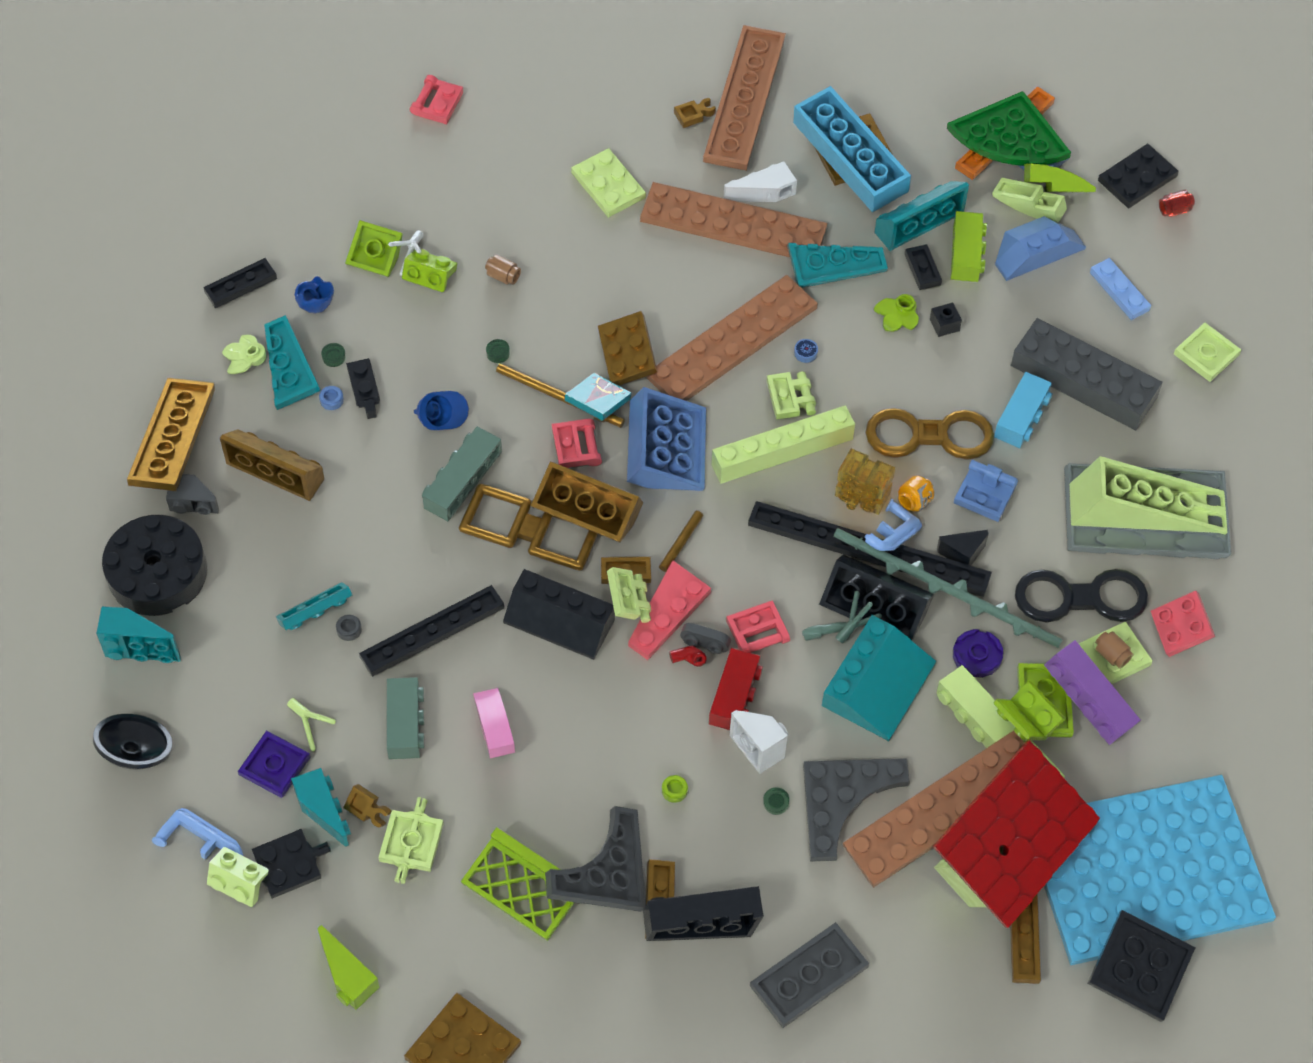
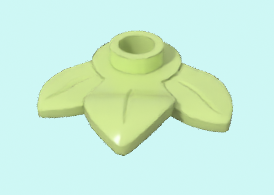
(244, 354)

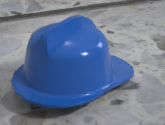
(442, 410)

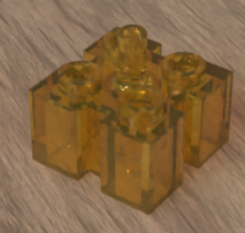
(864, 482)

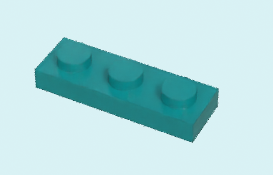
(314, 606)

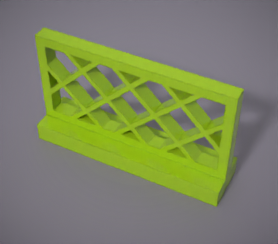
(530, 861)

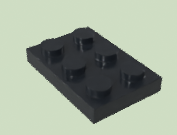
(1138, 175)

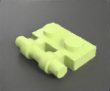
(784, 398)
(629, 594)

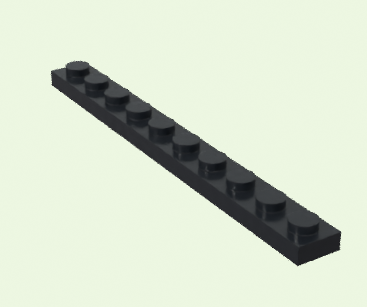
(821, 535)

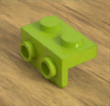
(428, 270)

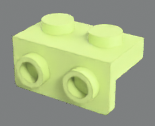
(236, 876)

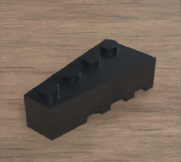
(704, 915)

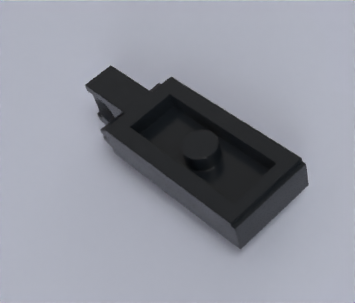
(364, 386)

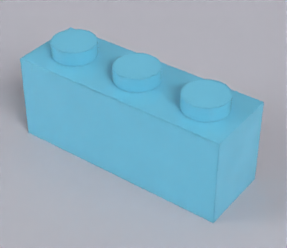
(1023, 410)

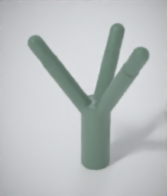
(855, 622)

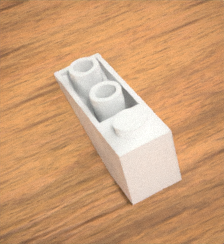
(763, 186)

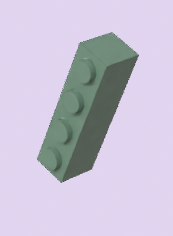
(461, 473)

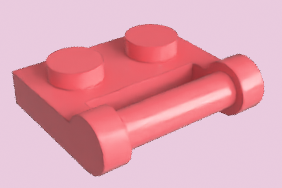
(442, 103)
(568, 444)
(755, 621)

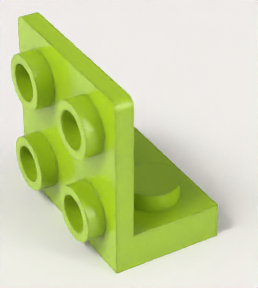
(1030, 713)

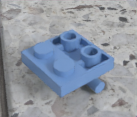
(986, 490)

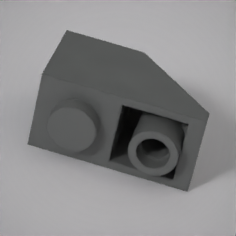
(192, 497)

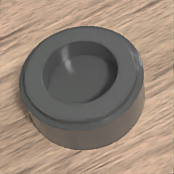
(348, 627)

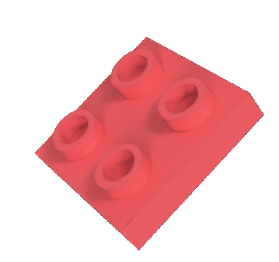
(1182, 623)

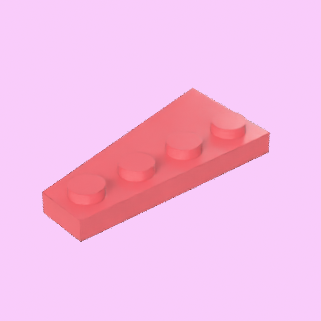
(670, 606)

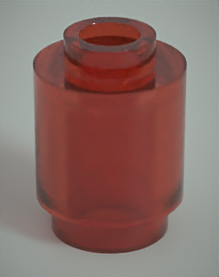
(1176, 203)

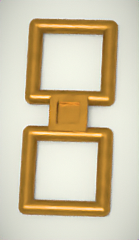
(524, 527)

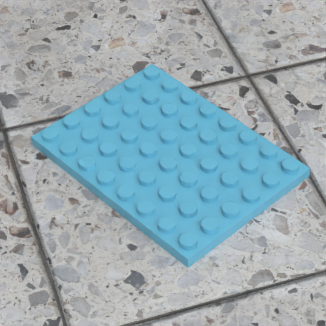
(1164, 858)

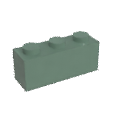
(404, 718)

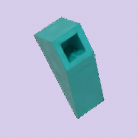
(317, 803)

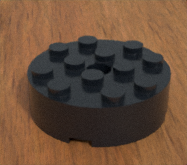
(154, 564)

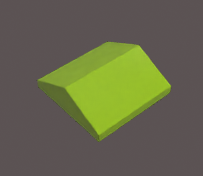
(371, 248)

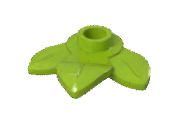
(897, 316)

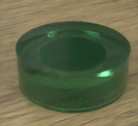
(497, 351)
(333, 354)
(776, 800)

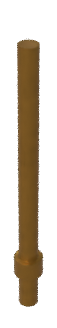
(549, 390)

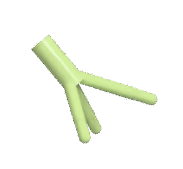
(305, 714)

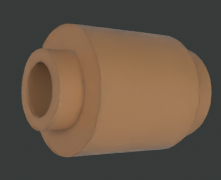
(502, 270)
(1113, 649)

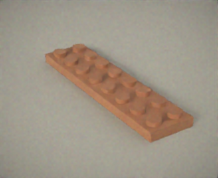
(744, 98)
(729, 220)
(733, 339)
(924, 818)

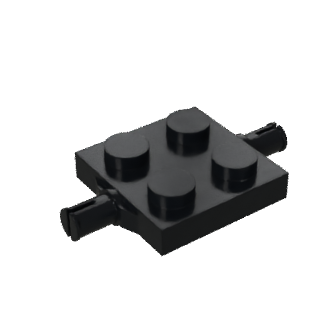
(289, 862)

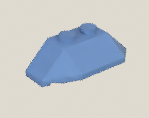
(1035, 246)

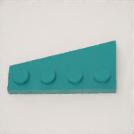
(833, 263)
(289, 368)

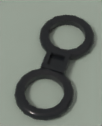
(1081, 595)

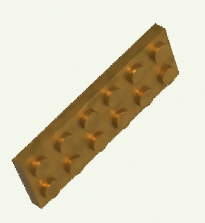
(171, 434)

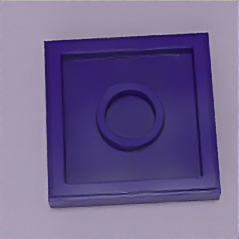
(274, 764)

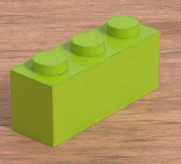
(968, 246)

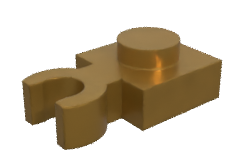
(693, 113)
(363, 805)

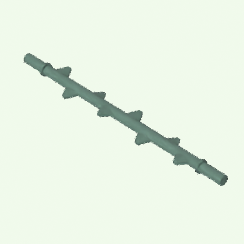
(957, 590)

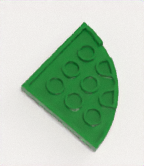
(1010, 133)

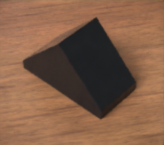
(962, 546)

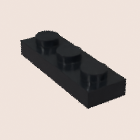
(240, 283)

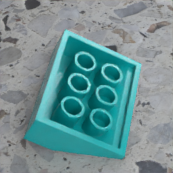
(878, 679)

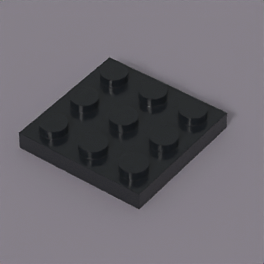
(1141, 965)

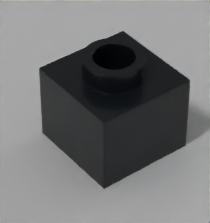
(945, 319)

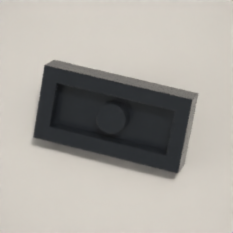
(923, 267)

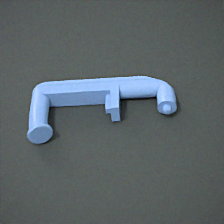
(897, 536)
(199, 827)

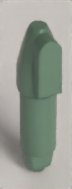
(817, 631)

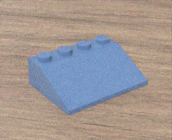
(666, 442)

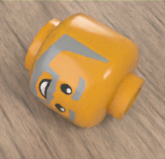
(915, 493)

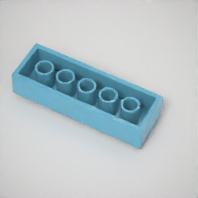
(851, 149)

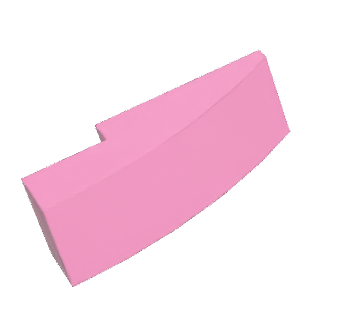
(494, 723)

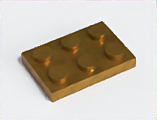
(627, 348)

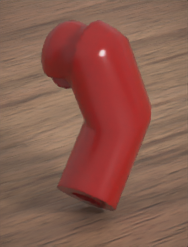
(690, 654)

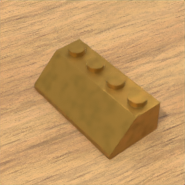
(272, 463)
(587, 502)

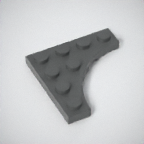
(837, 789)
(613, 875)

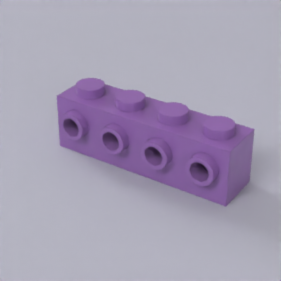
(1092, 692)

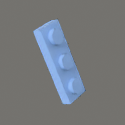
(1120, 289)

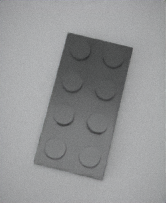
(809, 975)

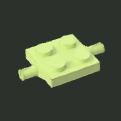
(411, 840)

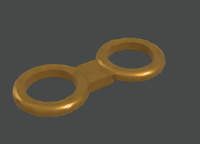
(929, 433)

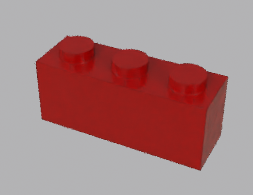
(735, 687)

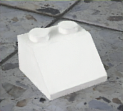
(759, 738)

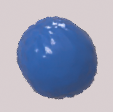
(314, 295)

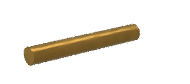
(681, 540)

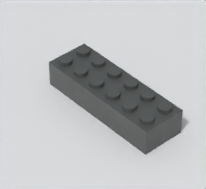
(1086, 373)

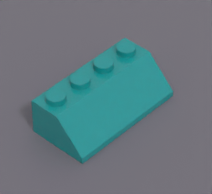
(921, 214)

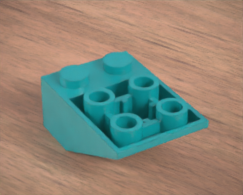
(134, 637)

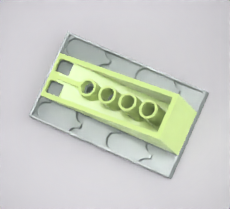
(1146, 510)

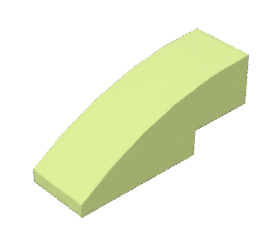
(1030, 199)

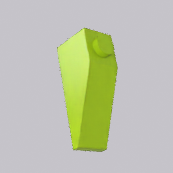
(351, 978)

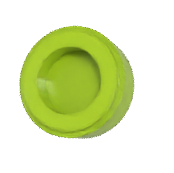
(674, 788)

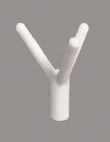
(412, 244)

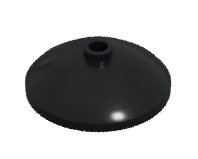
(132, 741)

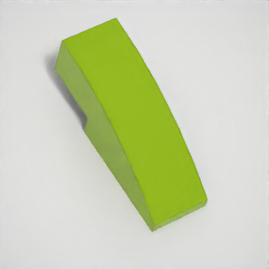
(1056, 179)

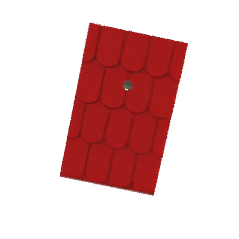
(1014, 836)

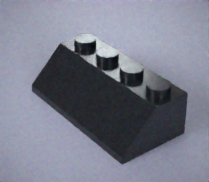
(893, 598)
(559, 614)

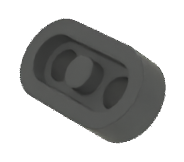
(708, 638)

